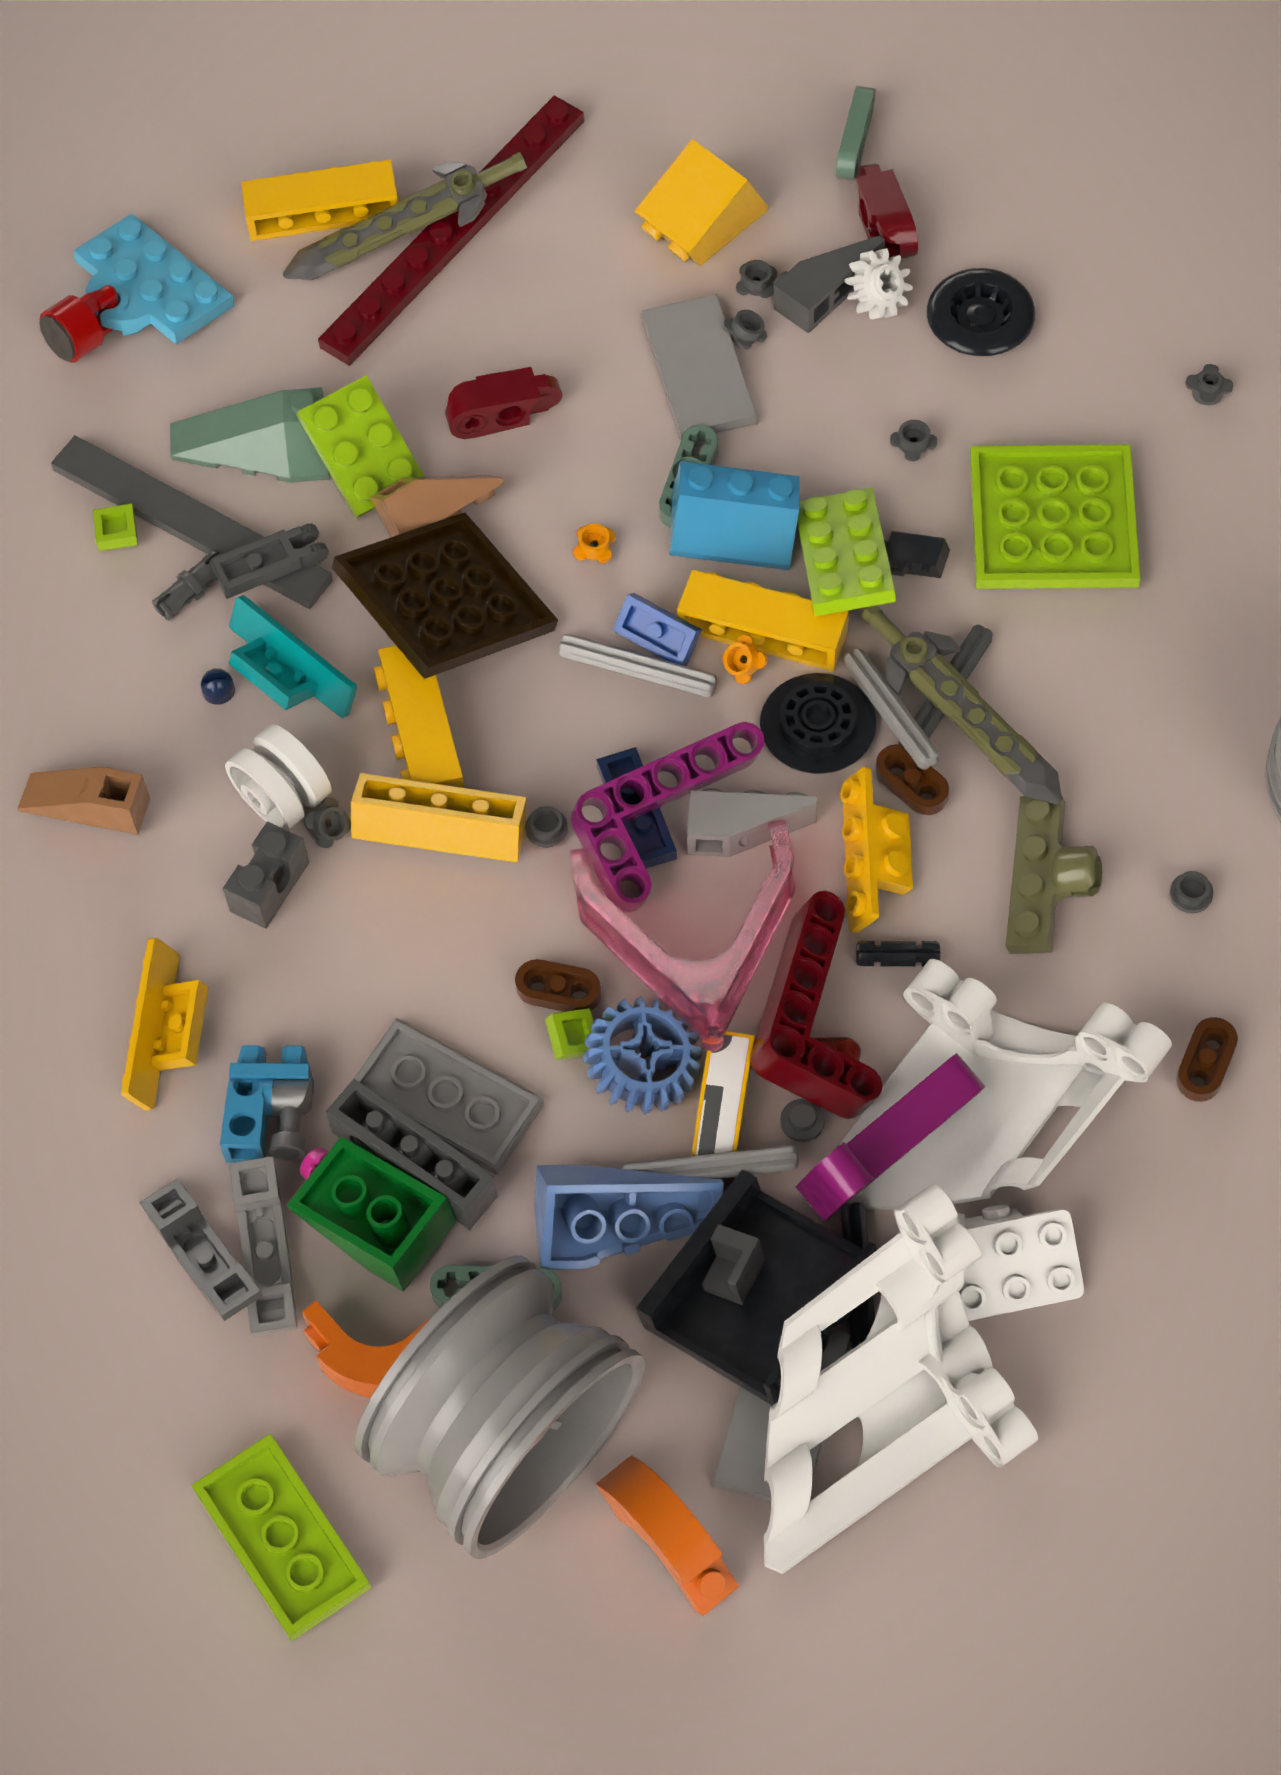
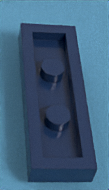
(647, 831)

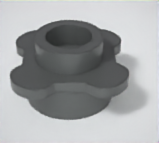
(759, 271)
(746, 328)
(1206, 393)
(916, 431)
(338, 827)

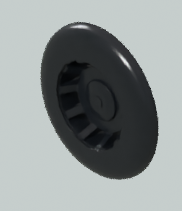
(979, 322)
(816, 708)

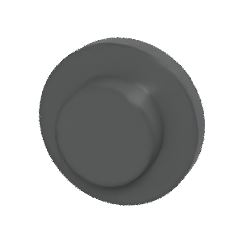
(546, 827)
(1191, 892)
(802, 1120)

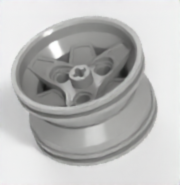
(498, 1405)

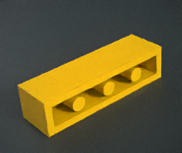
(317, 199)
(776, 620)
(420, 721)
(438, 817)

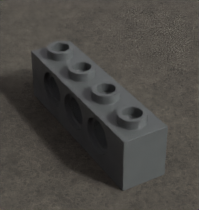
(413, 1149)

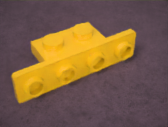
(874, 850)
(164, 1024)

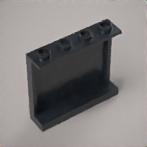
(746, 1338)

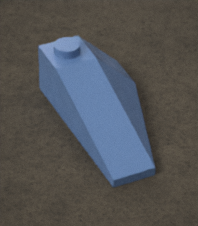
(607, 1211)

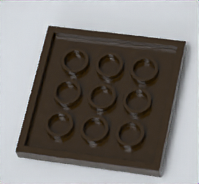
(444, 594)

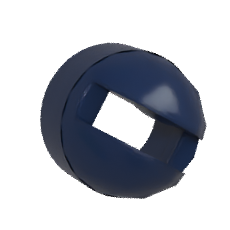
(217, 686)

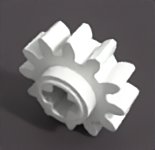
(878, 284)

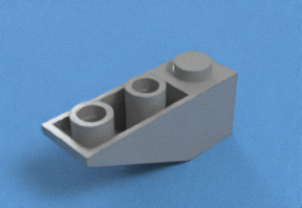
(736, 821)

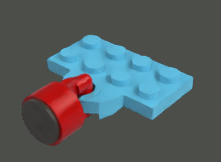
(133, 285)

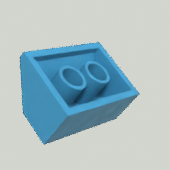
(734, 515)

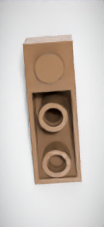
(426, 500)
(88, 797)

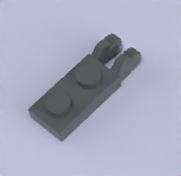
(268, 559)

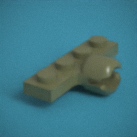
(1044, 875)

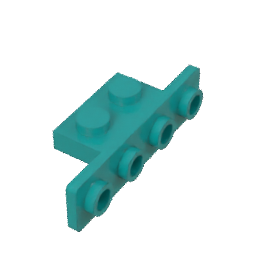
(284, 664)

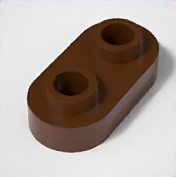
(912, 781)
(560, 984)
(1207, 1062)

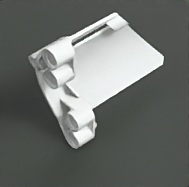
(1025, 1079)

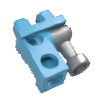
(261, 1091)

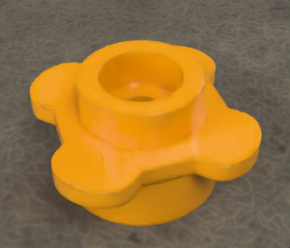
(594, 534)
(733, 658)

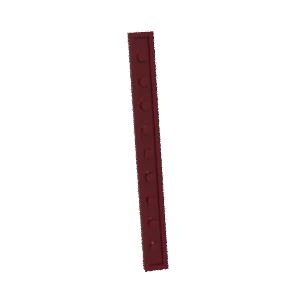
(444, 238)

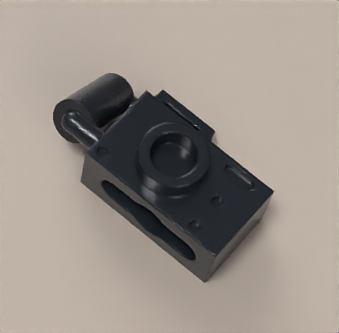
(916, 554)

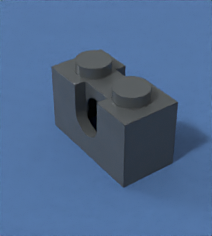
(251, 889)

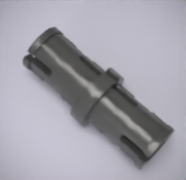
(187, 587)

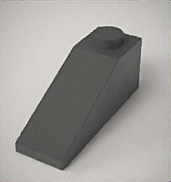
(818, 284)

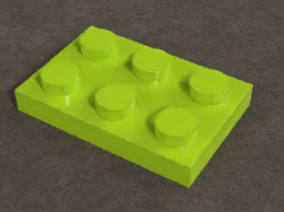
(358, 443)

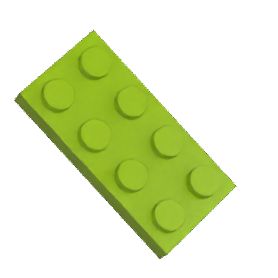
(844, 552)
(281, 1537)

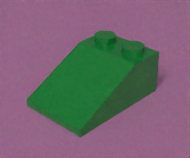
(374, 1212)

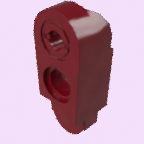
(886, 211)
(499, 402)

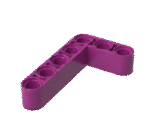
(652, 796)
(889, 1137)

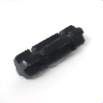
(896, 953)

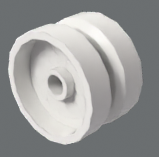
(278, 777)

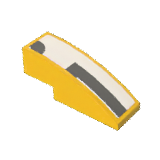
(723, 1096)

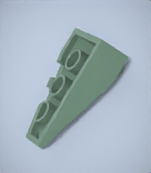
(254, 437)

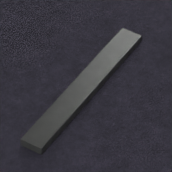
(176, 513)

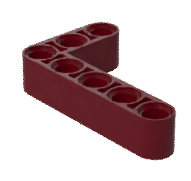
(783, 1043)

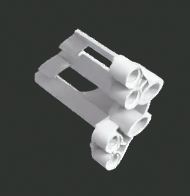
(914, 1383)

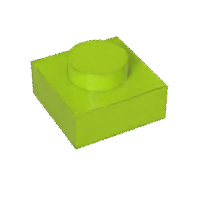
(115, 527)
(569, 1032)

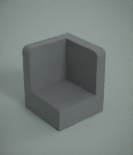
(735, 1266)

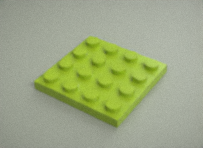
(1054, 517)

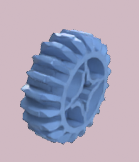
(674, 1050)

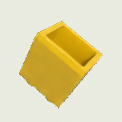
(699, 205)

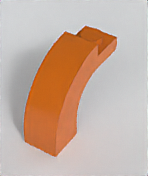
(346, 1361)
(670, 1530)

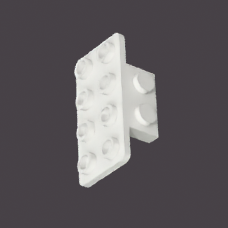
(1021, 1263)

